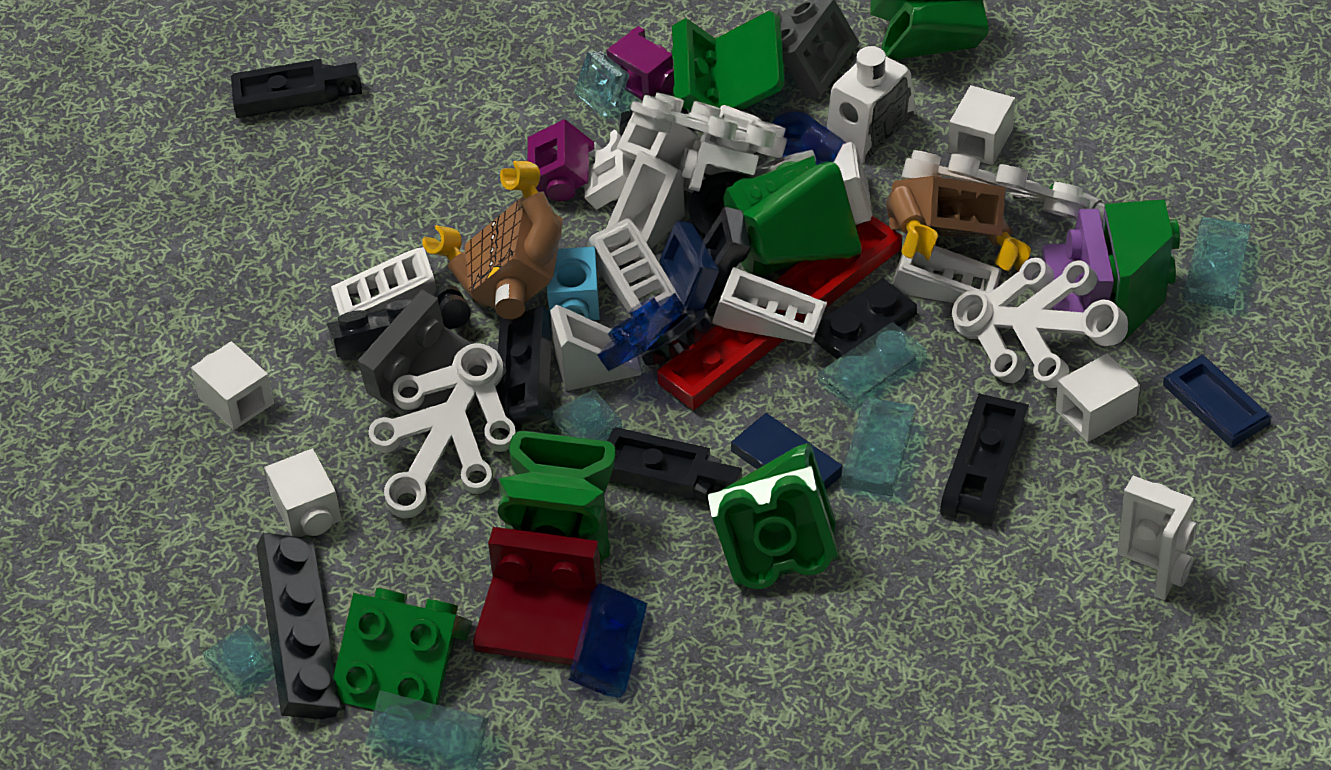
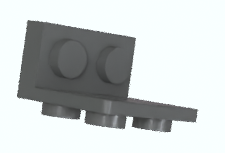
(815, 44)
(413, 346)

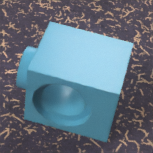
(575, 282)

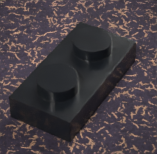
(728, 247)
(863, 318)

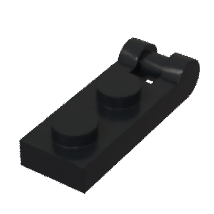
(358, 330)
(527, 355)
(985, 458)

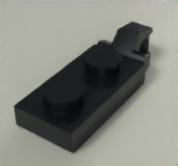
(292, 86)
(668, 465)

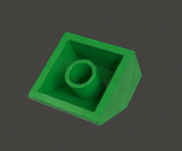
(1140, 256)

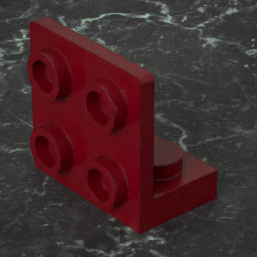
(537, 595)

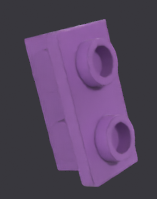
(1083, 244)

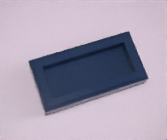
(689, 266)
(1217, 401)
(770, 439)

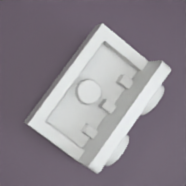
(725, 153)
(1158, 531)

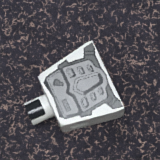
(871, 101)

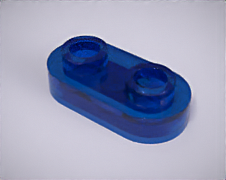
(811, 136)

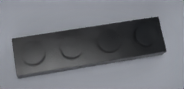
(297, 627)

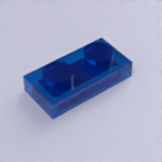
(638, 333)
(608, 641)

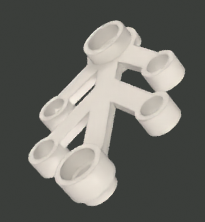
(660, 111)
(1061, 200)
(1035, 317)
(445, 422)

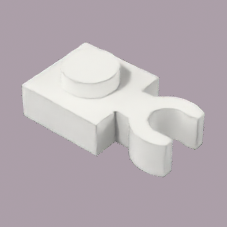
(607, 173)

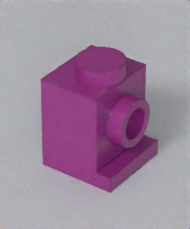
(646, 62)
(562, 168)

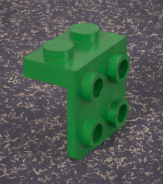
(730, 68)
(396, 648)

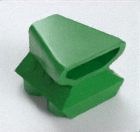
(930, 26)
(795, 215)
(558, 486)
(776, 521)

